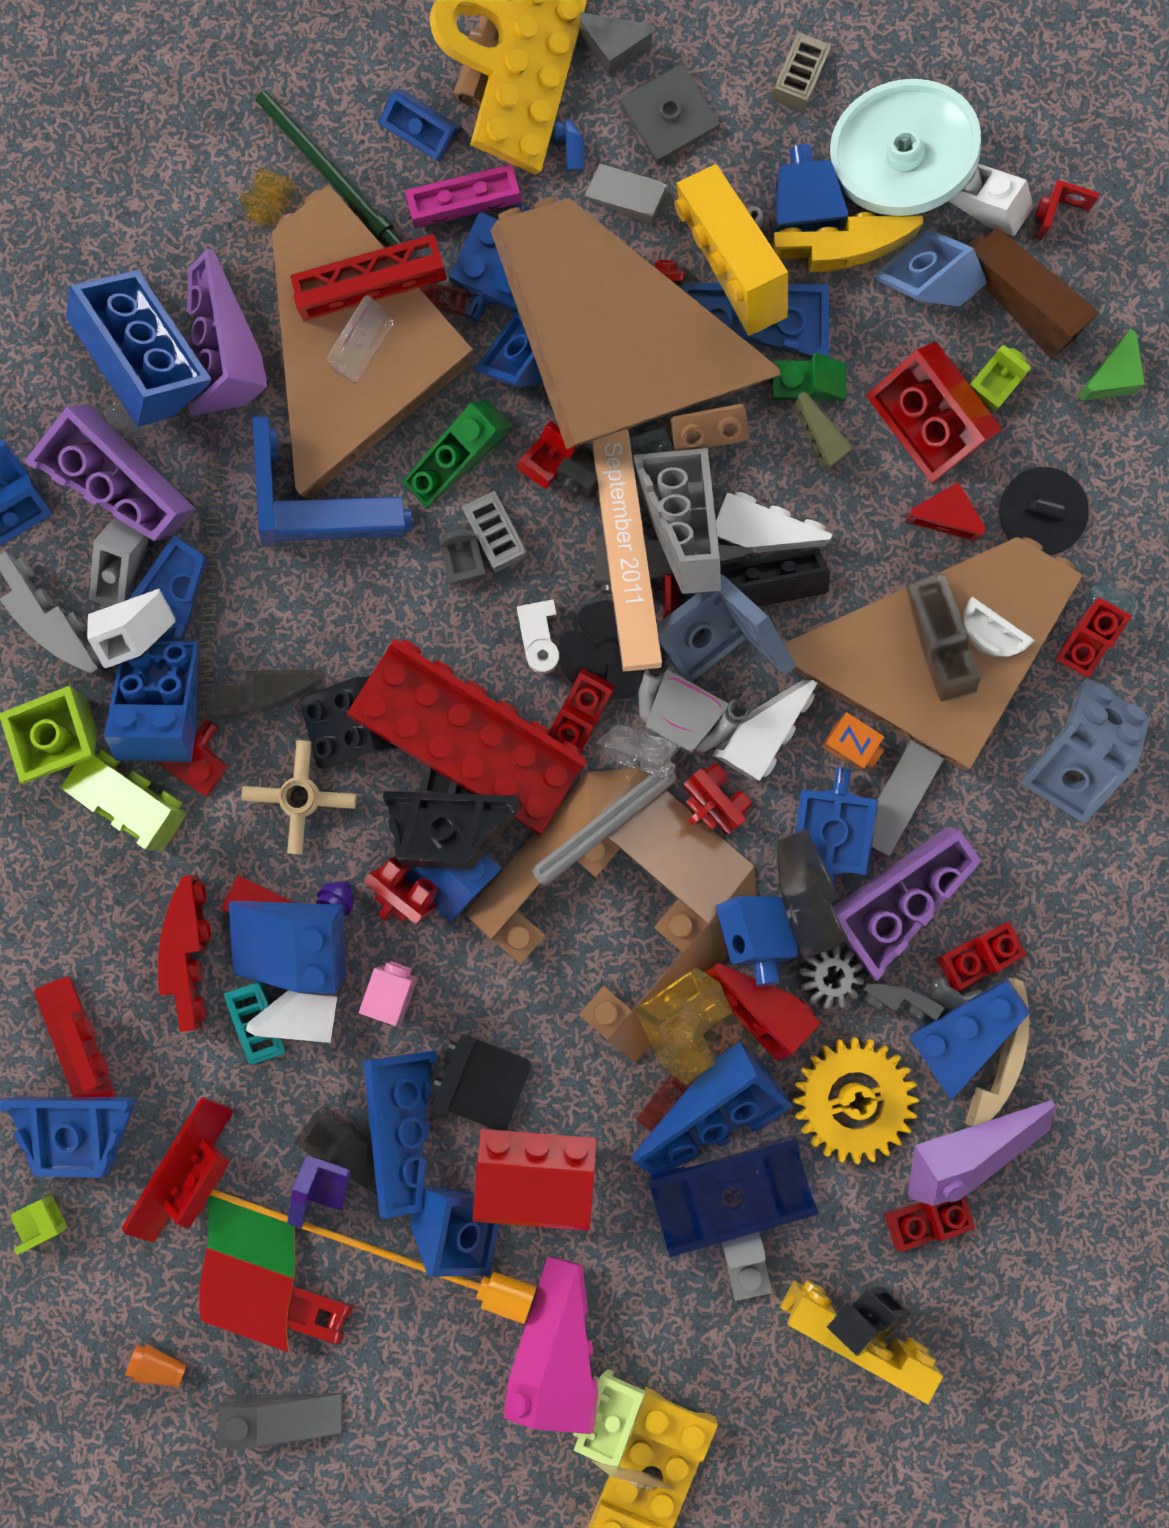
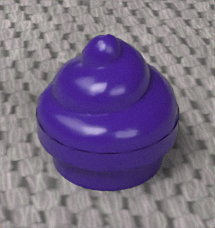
(337, 893)

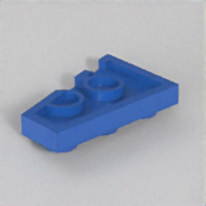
(178, 576)

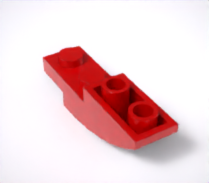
(182, 935)

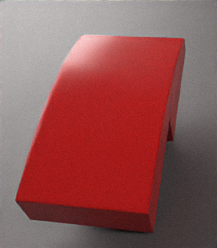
(1092, 636)
(582, 709)
(981, 956)
(924, 1223)

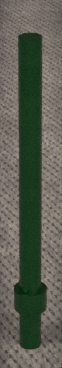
(377, 224)

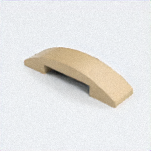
(988, 1103)

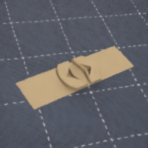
(636, 1478)

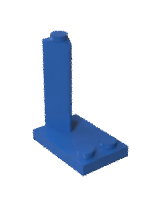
(322, 517)

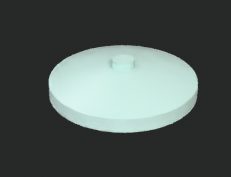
(906, 147)

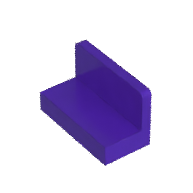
(320, 1184)

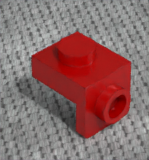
(545, 456)

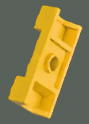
(903, 1364)
(661, 1438)

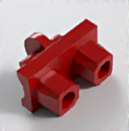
(712, 804)
(399, 895)

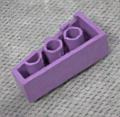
(109, 472)
(902, 899)

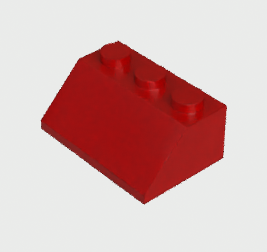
(933, 411)
(534, 1180)

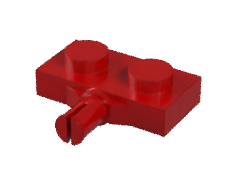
(205, 767)

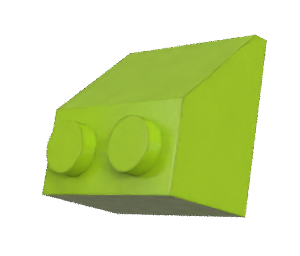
(49, 733)

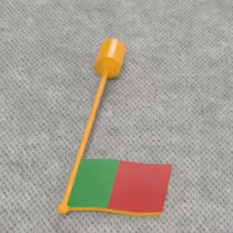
(253, 1270)

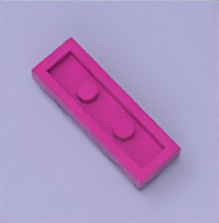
(463, 196)

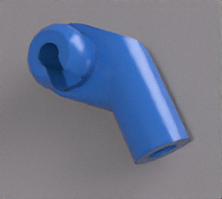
(574, 140)

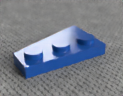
(969, 1035)

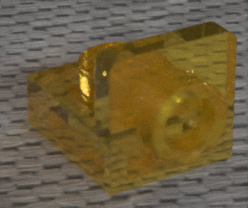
(267, 196)

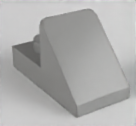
(747, 1266)

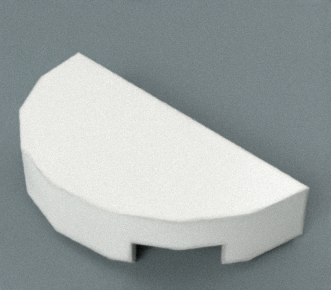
(991, 632)

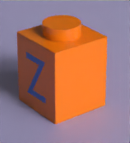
(854, 742)

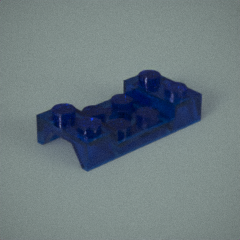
(692, 1203)

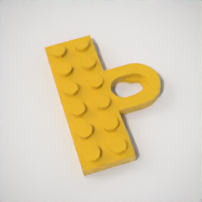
(523, 70)

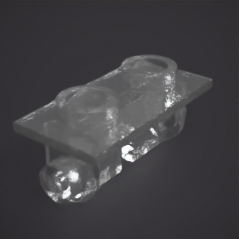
(630, 746)

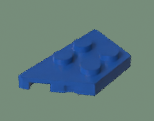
(70, 1133)

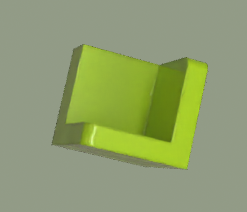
(38, 1223)

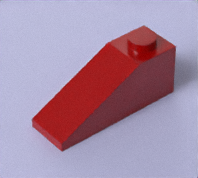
(769, 1013)

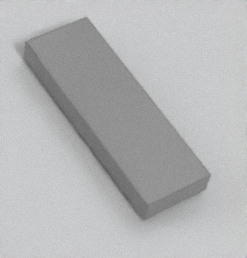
(903, 794)

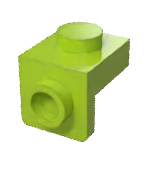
(1000, 376)

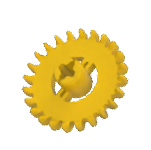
(890, 1091)

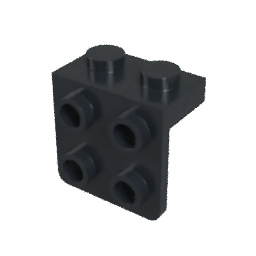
(334, 734)
(480, 1082)

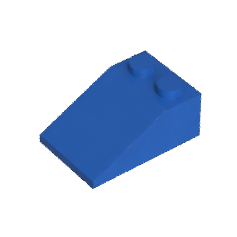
(289, 944)

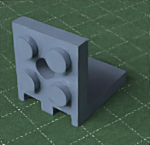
(727, 622)
(1099, 741)

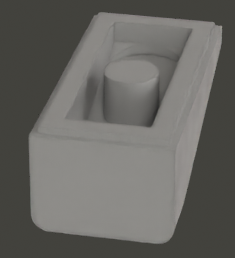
(627, 193)

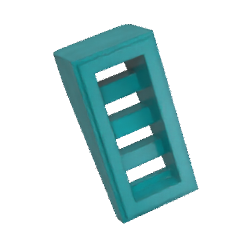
(232, 1000)

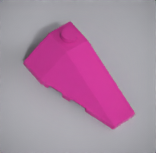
(552, 1369)

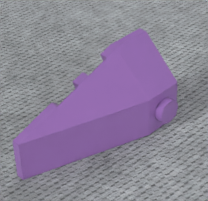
(221, 340)
(965, 1159)

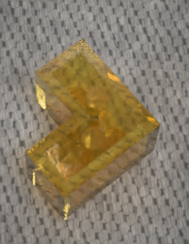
(678, 1020)

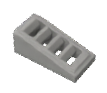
(505, 558)

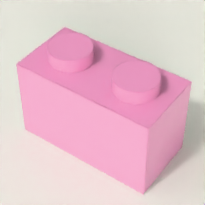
(389, 993)

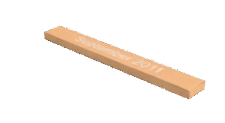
(626, 553)

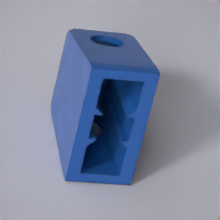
(808, 194)
(757, 935)

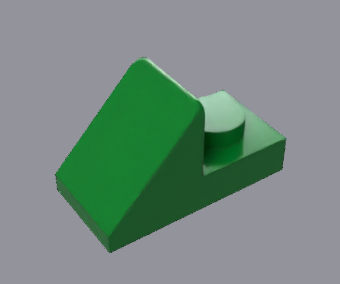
(820, 377)

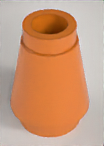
(154, 1367)

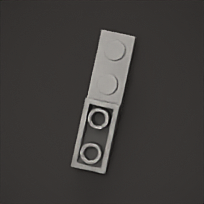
(52, 629)

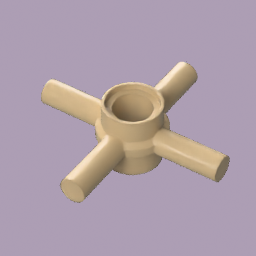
(283, 797)

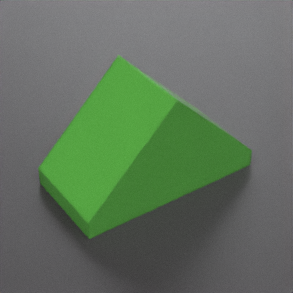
(1119, 373)

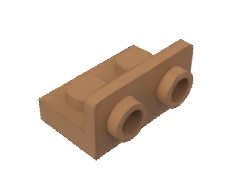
(708, 428)

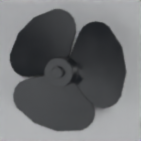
(581, 651)

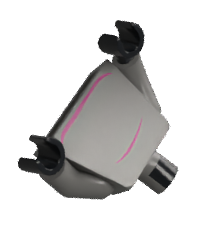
(686, 712)

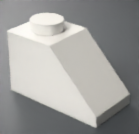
(297, 1017)

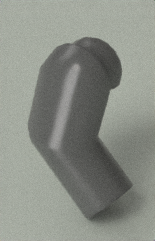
(948, 996)

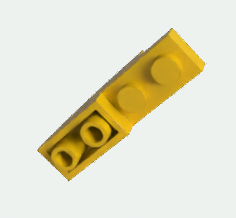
(860, 242)

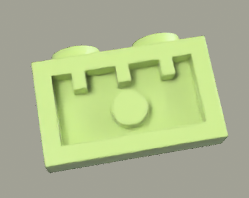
(614, 1420)

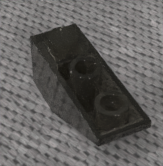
(341, 1144)

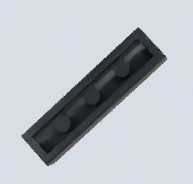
(777, 578)

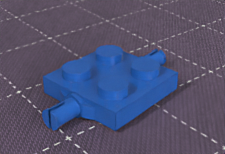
(481, 270)
(839, 826)

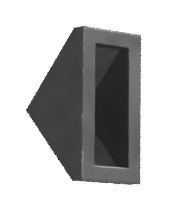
(615, 40)

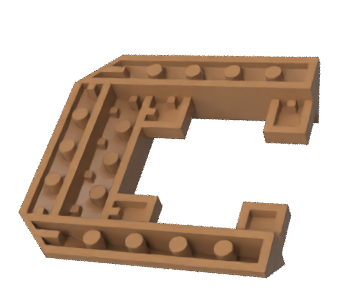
(681, 857)

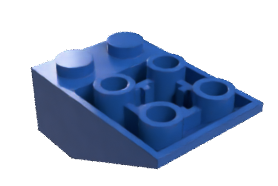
(155, 704)

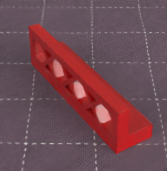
(376, 284)

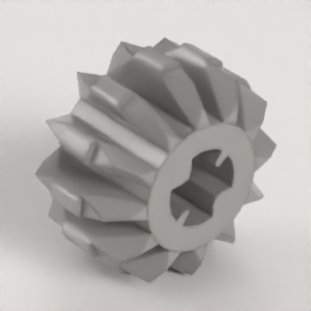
(843, 982)

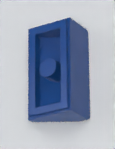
(419, 124)

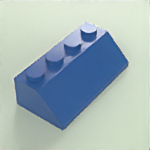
(136, 346)

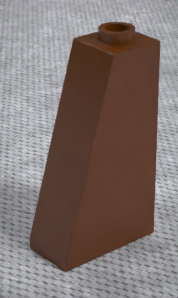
(1032, 293)

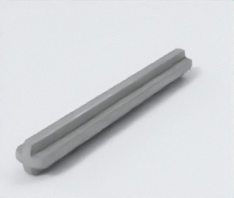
(600, 828)

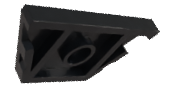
(447, 827)

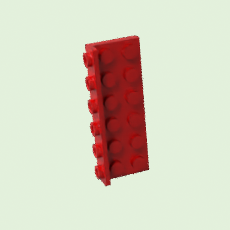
(466, 733)

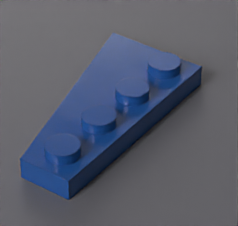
(801, 333)
(398, 1126)

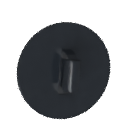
(1045, 508)

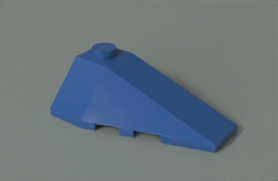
(720, 1100)

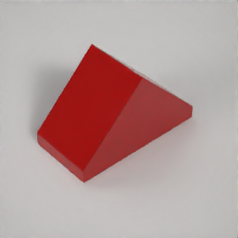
(948, 513)

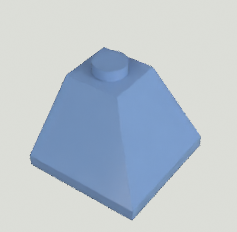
(934, 270)

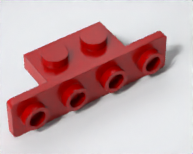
(74, 1039)
(184, 1175)

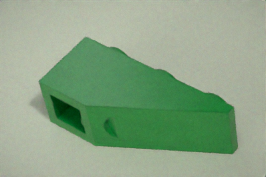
(457, 451)

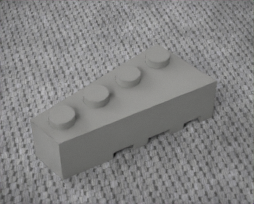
(682, 512)

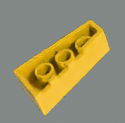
(734, 248)

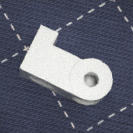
(539, 650)

